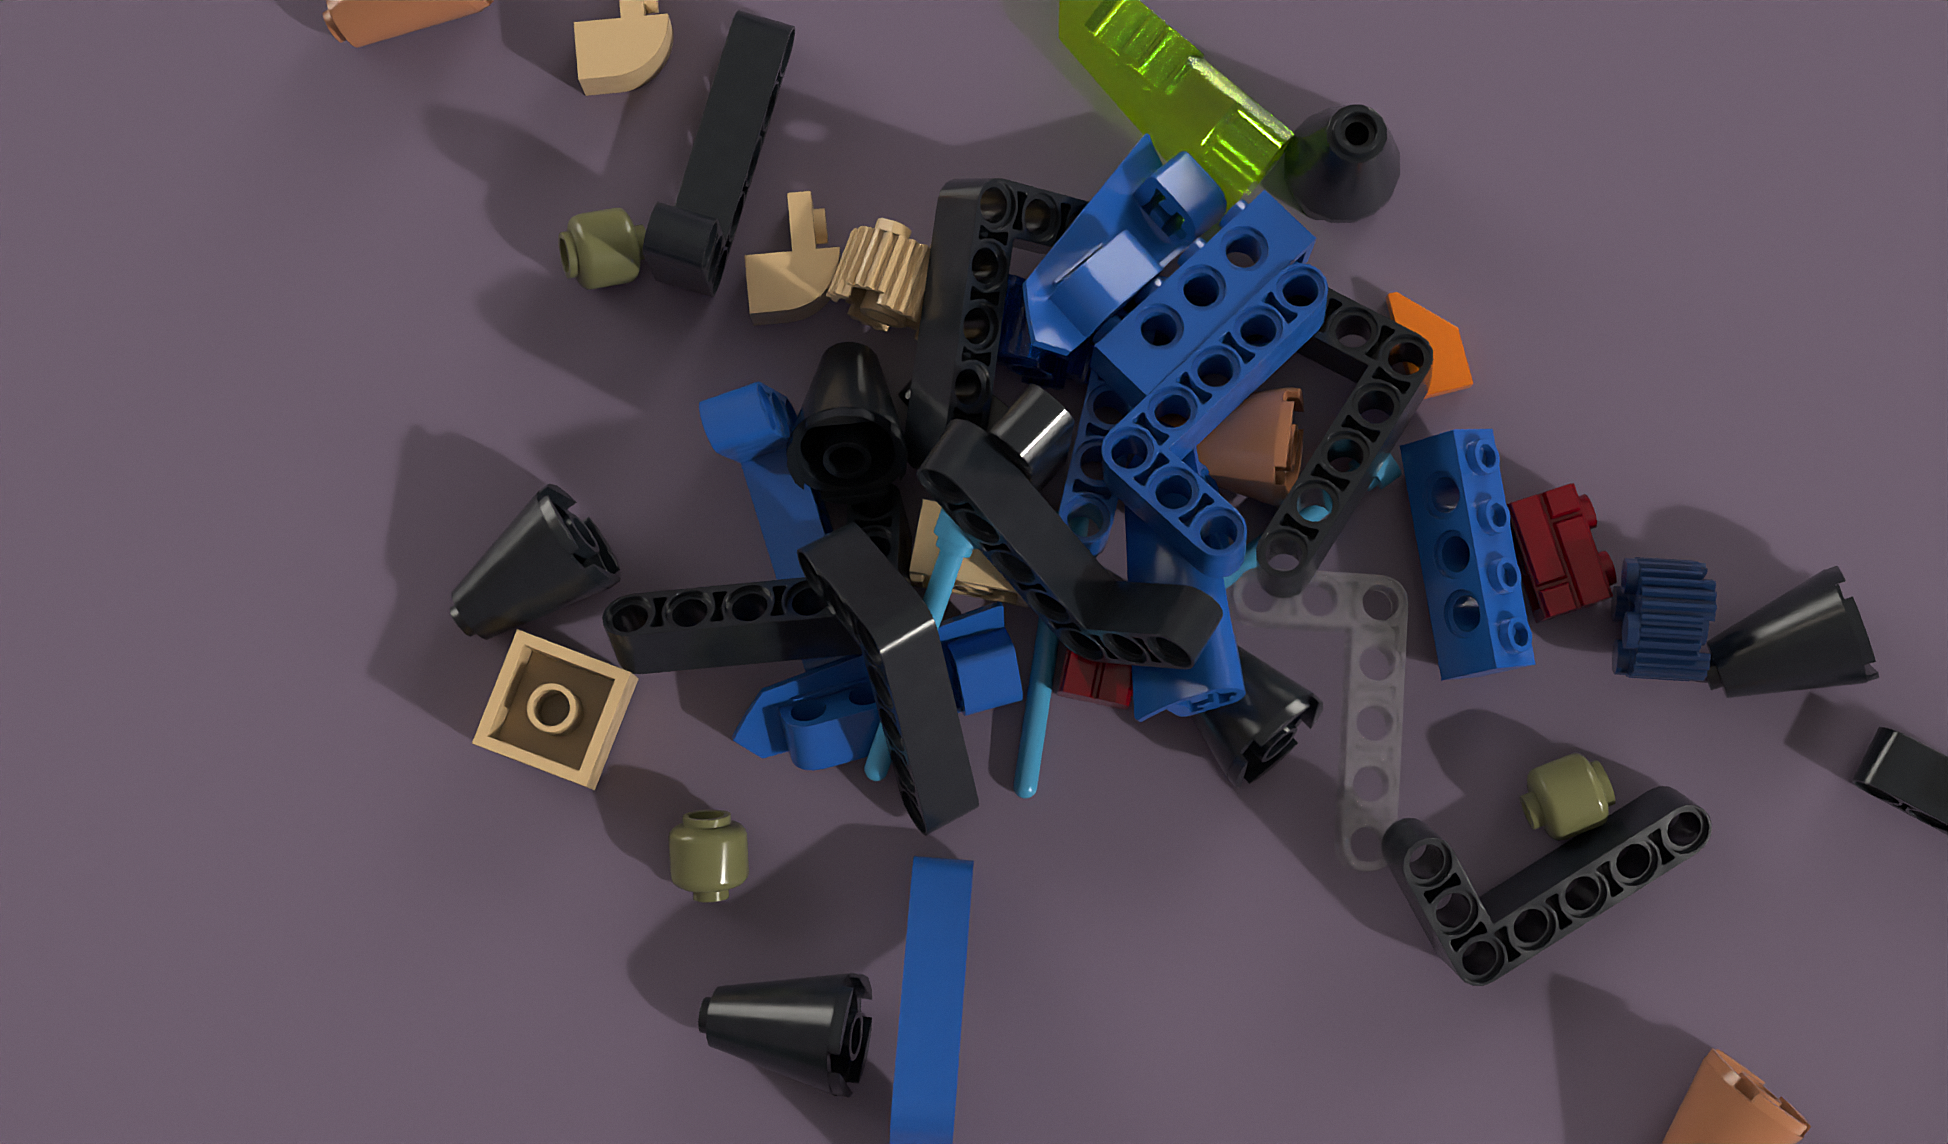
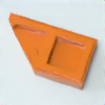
(1450, 363)

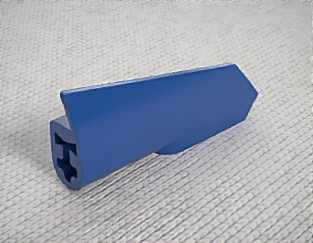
(1119, 245)
(1217, 674)
(832, 712)

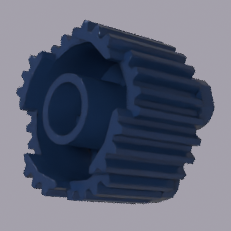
(1663, 619)

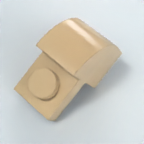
(623, 51)
(794, 282)

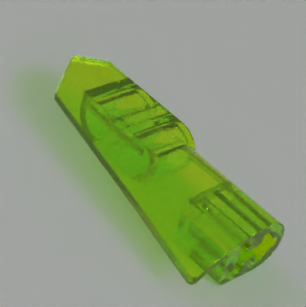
(1174, 92)

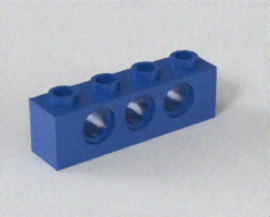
(1257, 229)
(1467, 554)

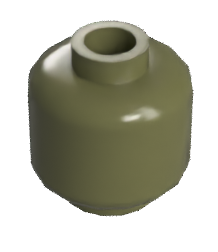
(602, 248)
(1567, 796)
(708, 854)

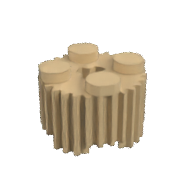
(882, 276)

